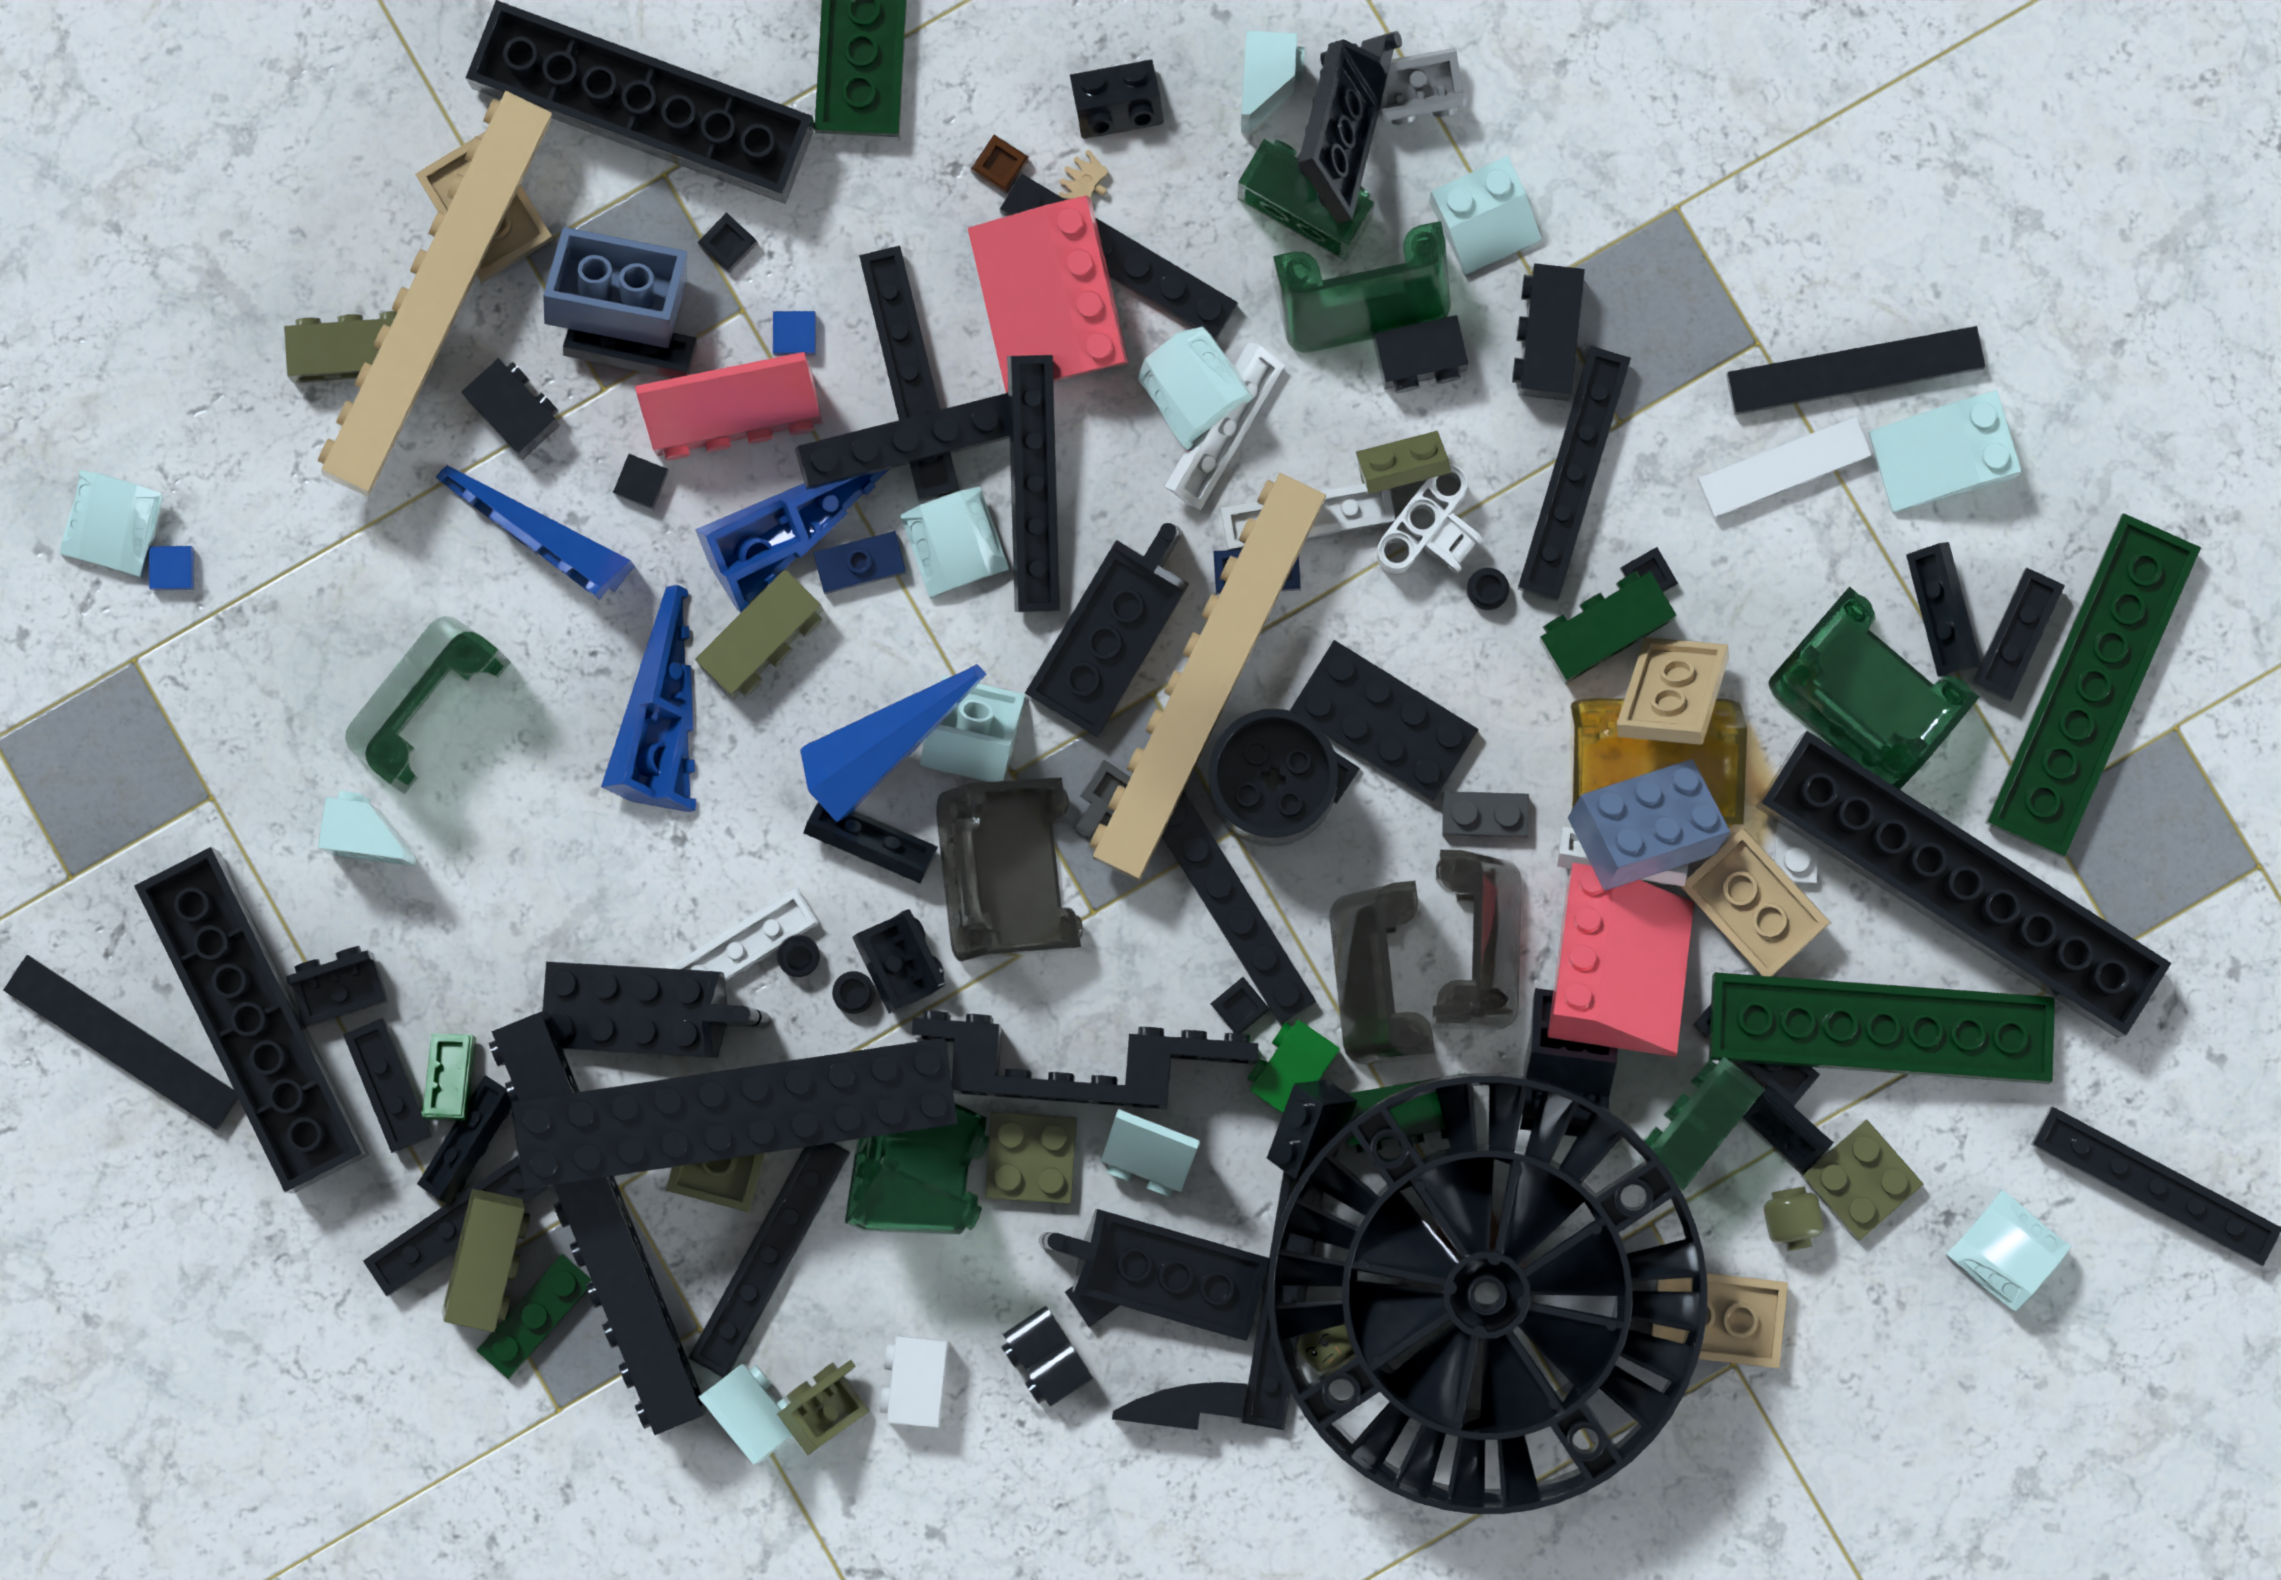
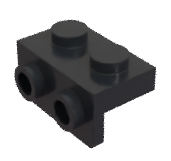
(1117, 99)
(900, 961)
(337, 986)

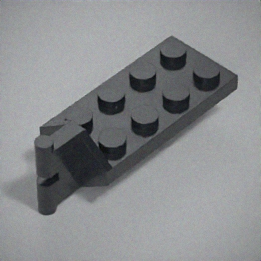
(1345, 119)
(1110, 633)
(642, 1009)
(1165, 1273)

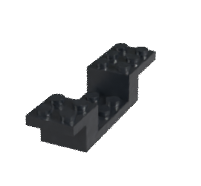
(1147, 1069)

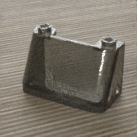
(1004, 869)
(1363, 976)
(1492, 995)

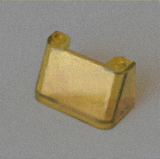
(1605, 759)

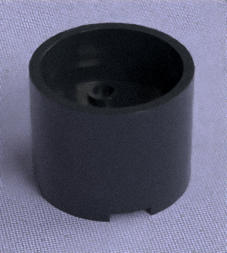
(1252, 749)

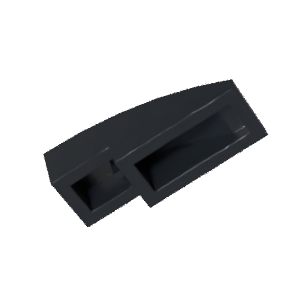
(1183, 1404)

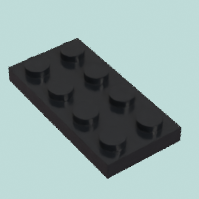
(1384, 721)

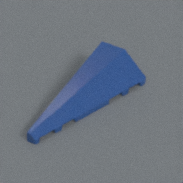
(765, 538)
(573, 554)
(651, 749)
(858, 757)

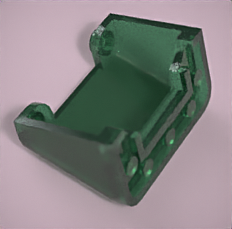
(1357, 305)
(1867, 695)
(377, 726)
(917, 1179)

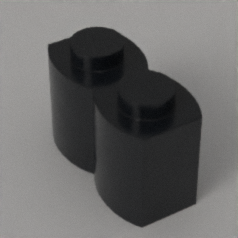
(1047, 1357)

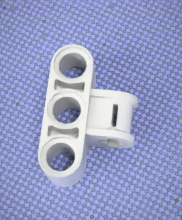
(1440, 536)

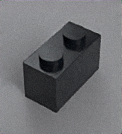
(1421, 354)
(511, 407)
(1308, 1122)

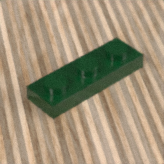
(535, 1316)

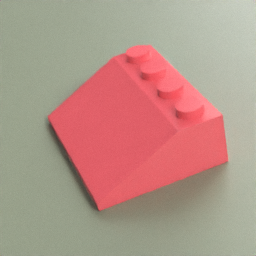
(1049, 288)
(730, 406)
(1621, 965)

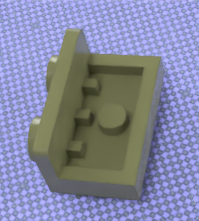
(1403, 462)
(824, 1409)

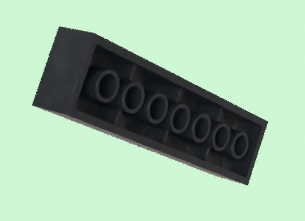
(642, 101)
(251, 1020)

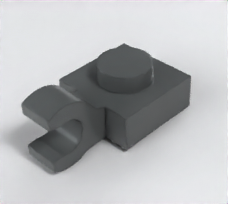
(1099, 794)

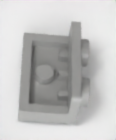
(1422, 86)

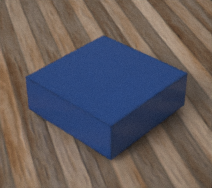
(794, 332)
(171, 568)

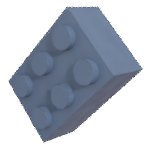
(615, 287)
(1648, 824)

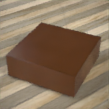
(1000, 164)

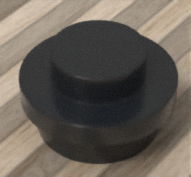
(1487, 589)
(798, 955)
(853, 992)

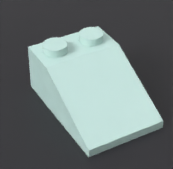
(1945, 452)
(1149, 1152)

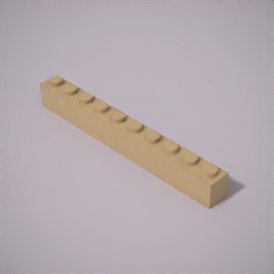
(436, 293)
(1208, 676)

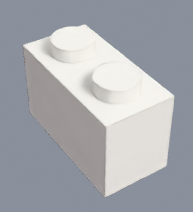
(916, 1381)

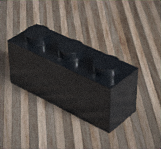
(1549, 332)

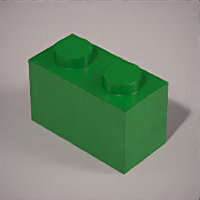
(1300, 1058)

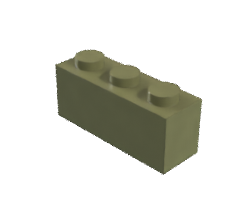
(332, 349)
(761, 635)
(485, 1260)

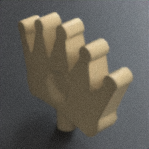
(1086, 180)

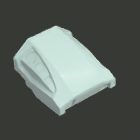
(1192, 383)
(112, 523)
(954, 541)
(2008, 1251)

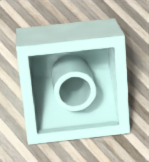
(1269, 74)
(1485, 215)
(976, 735)
(360, 831)
(748, 1412)

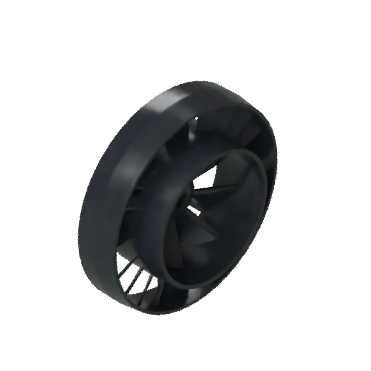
(1438, 1378)

